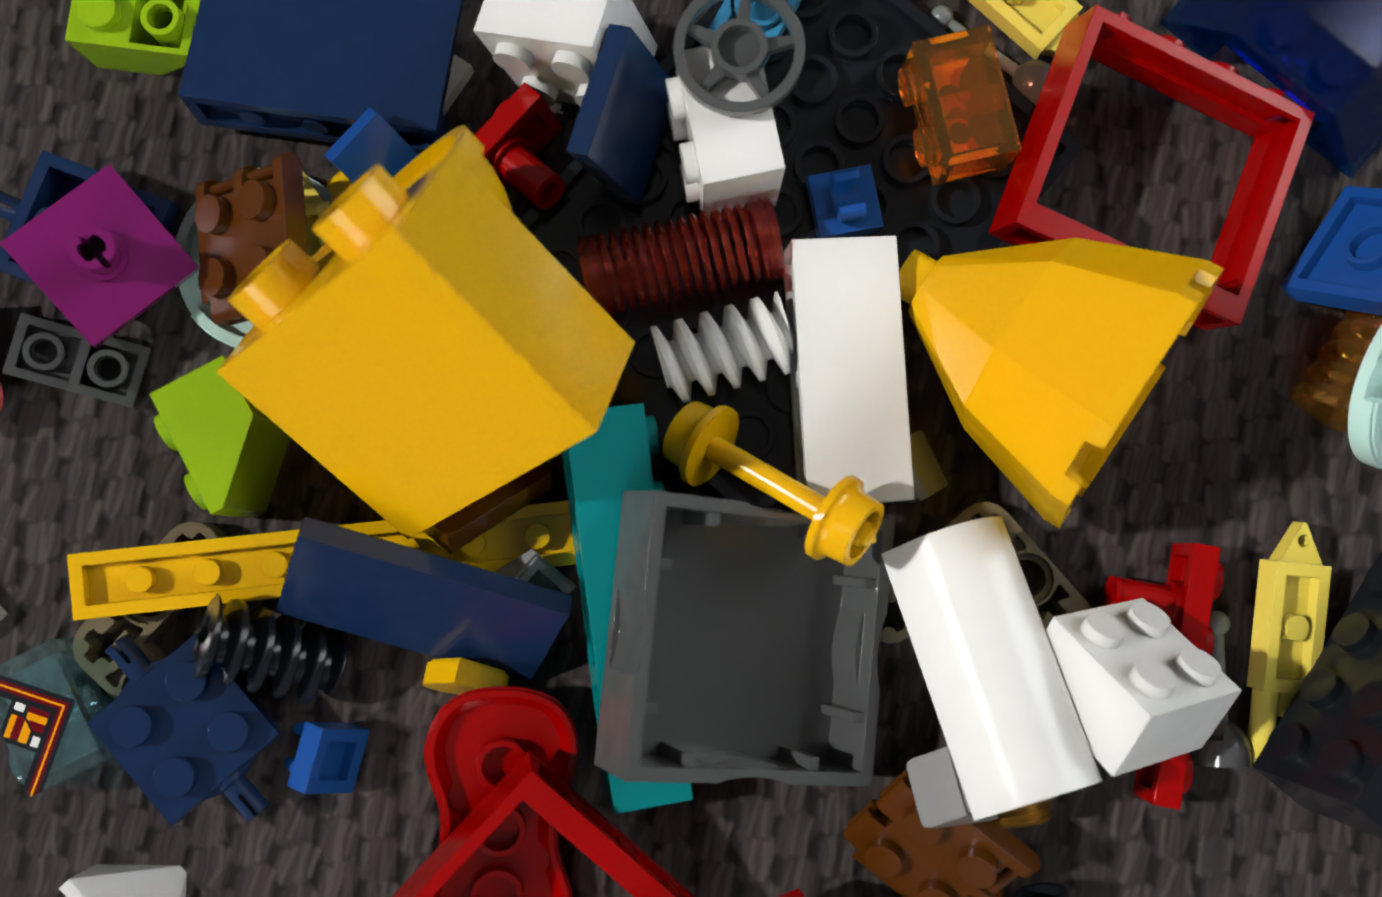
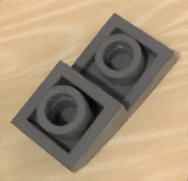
(66, 360)

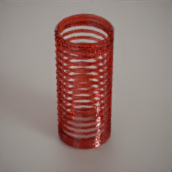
(762, 242)

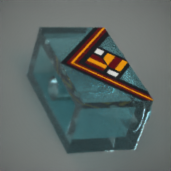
(46, 716)

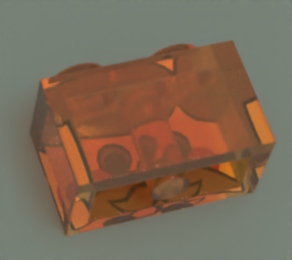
(959, 105)

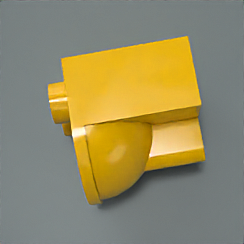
(425, 340)

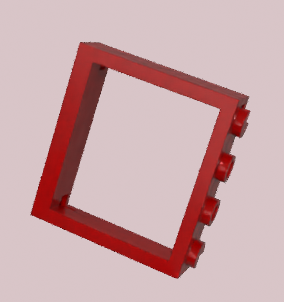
(1202, 84)
(564, 810)

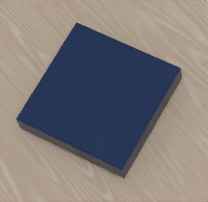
(621, 115)

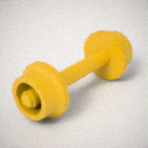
(842, 522)

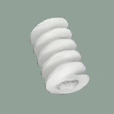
(725, 348)

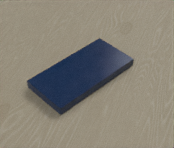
(420, 600)

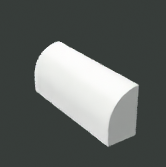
(848, 365)
(989, 667)

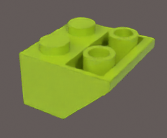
(133, 33)
(223, 441)

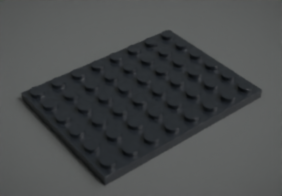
(834, 119)

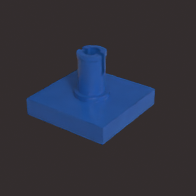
(1344, 256)

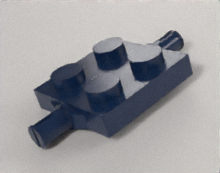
(183, 733)

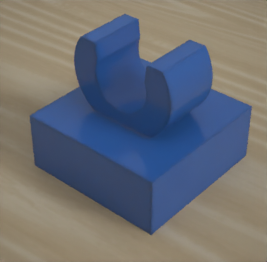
(844, 203)
(326, 757)

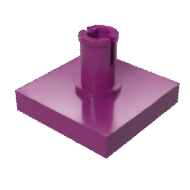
(100, 256)

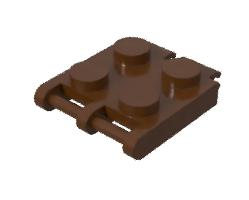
(243, 224)
(934, 860)

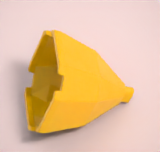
(1052, 349)

